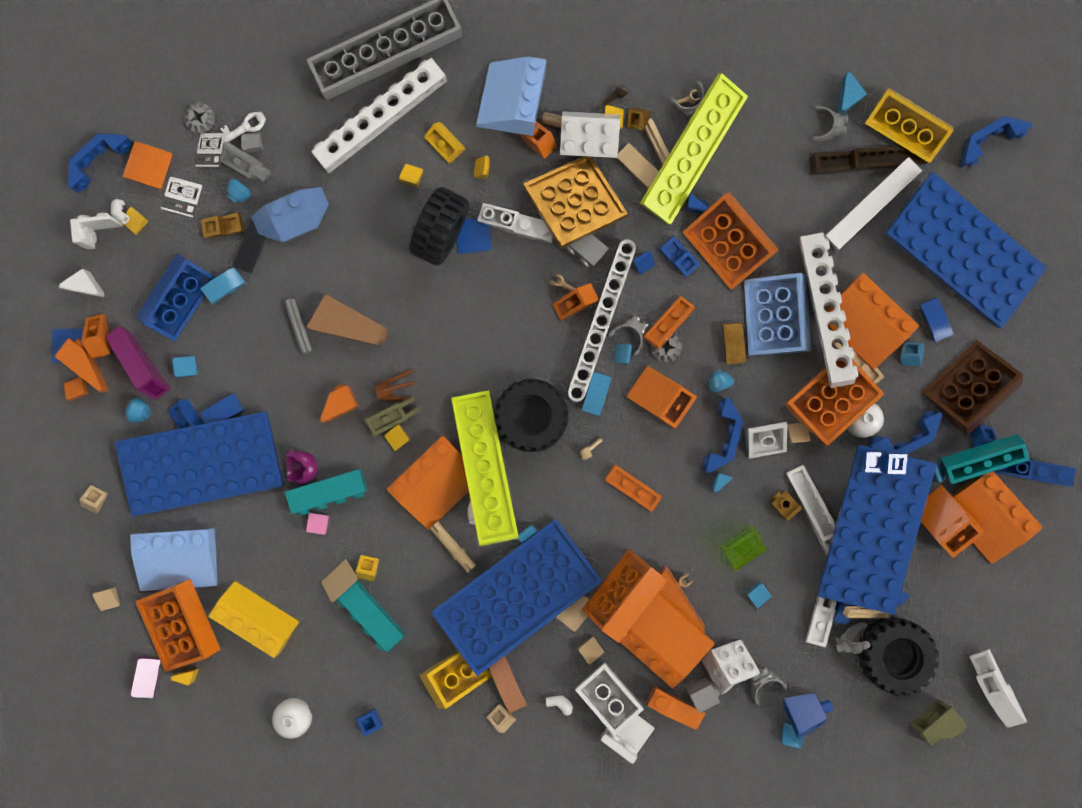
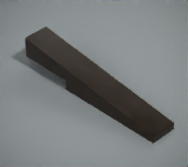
(861, 160)

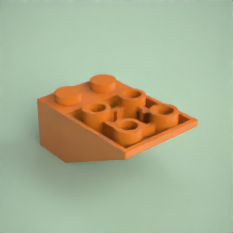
(661, 397)
(950, 522)

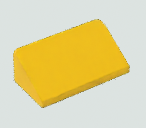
(444, 142)

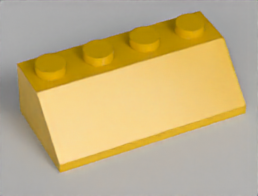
(909, 125)
(254, 619)

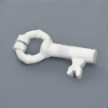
(229, 136)

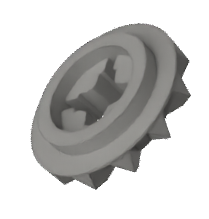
(207, 118)
(672, 354)

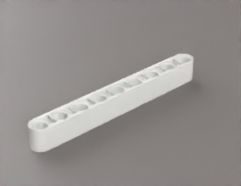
(607, 313)

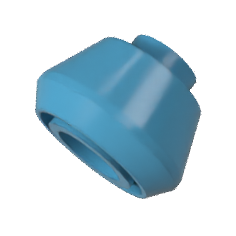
(237, 191)
(720, 381)
(137, 410)

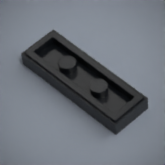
(249, 249)

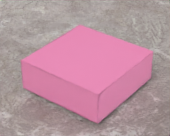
(317, 523)

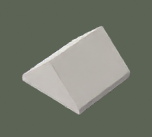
(766, 440)

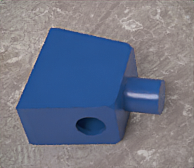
(806, 713)

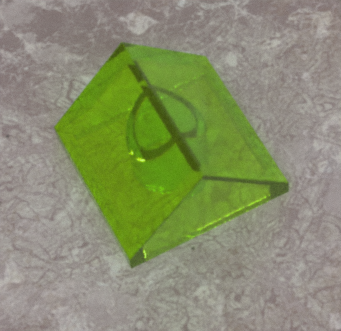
(743, 547)

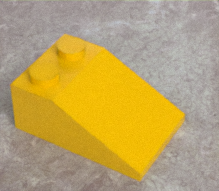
(451, 680)

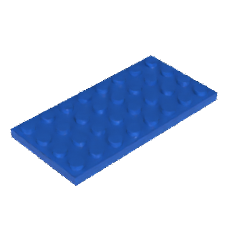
(965, 250)
(199, 463)
(875, 534)
(516, 597)

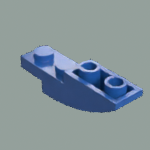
(1041, 472)

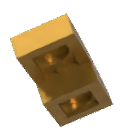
(222, 226)
(734, 343)

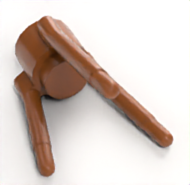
(385, 389)

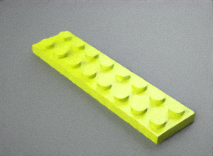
(694, 149)
(484, 468)

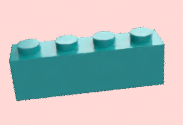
(985, 458)
(326, 491)
(371, 616)

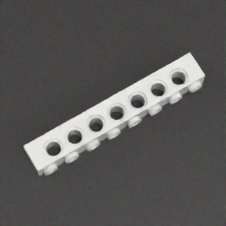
(391, 114)
(818, 244)

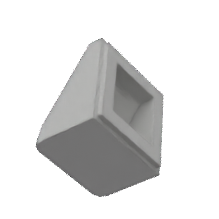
(251, 142)

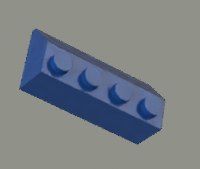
(175, 297)

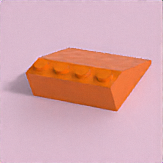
(730, 240)
(873, 321)
(832, 410)
(432, 483)
(999, 513)
(624, 595)
(178, 625)
(667, 641)

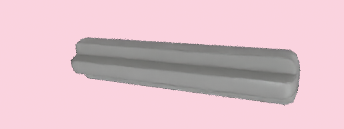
(297, 325)

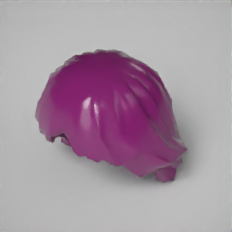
(300, 467)

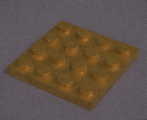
(575, 201)

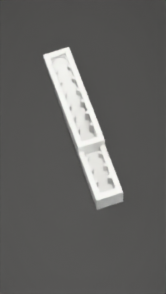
(873, 203)
(813, 506)

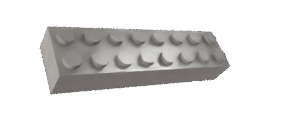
(384, 47)

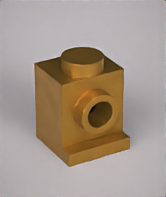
(777, 500)

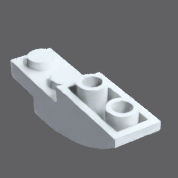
(514, 223)
(995, 689)

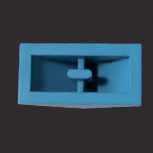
(850, 93)

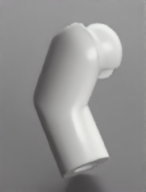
(116, 211)
(561, 702)

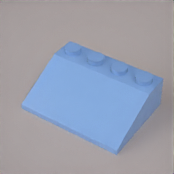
(512, 95)
(777, 315)
(174, 557)

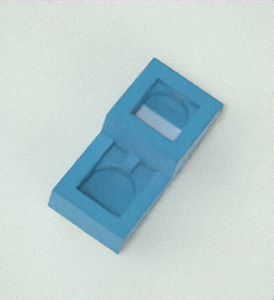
(222, 285)
(596, 393)

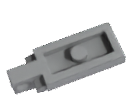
(243, 162)

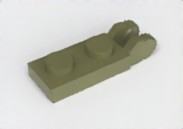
(390, 416)

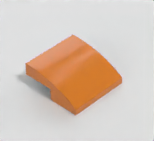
(147, 165)

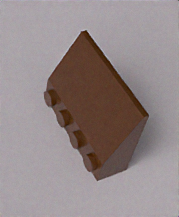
(973, 387)

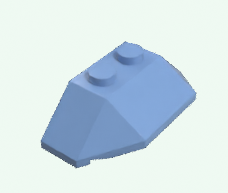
(291, 215)

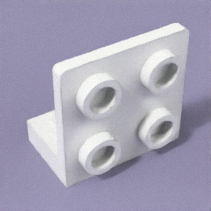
(83, 228)
(730, 665)
(629, 739)

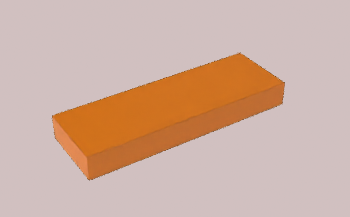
(669, 322)
(633, 488)

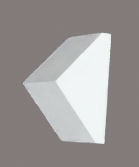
(83, 283)

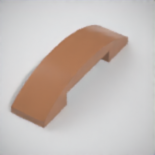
(507, 685)

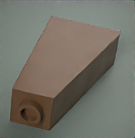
(344, 322)

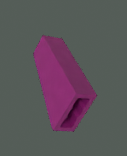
(137, 363)

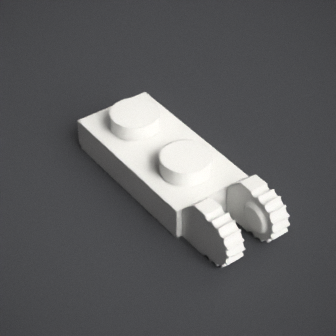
(821, 622)

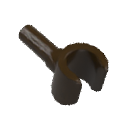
(620, 91)

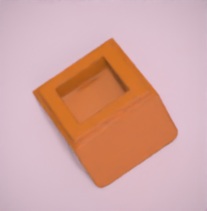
(75, 389)

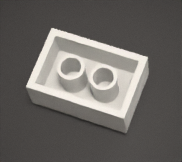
(590, 134)
(609, 698)

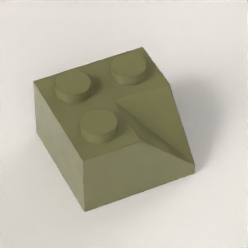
(938, 722)

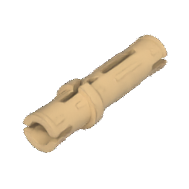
(452, 546)

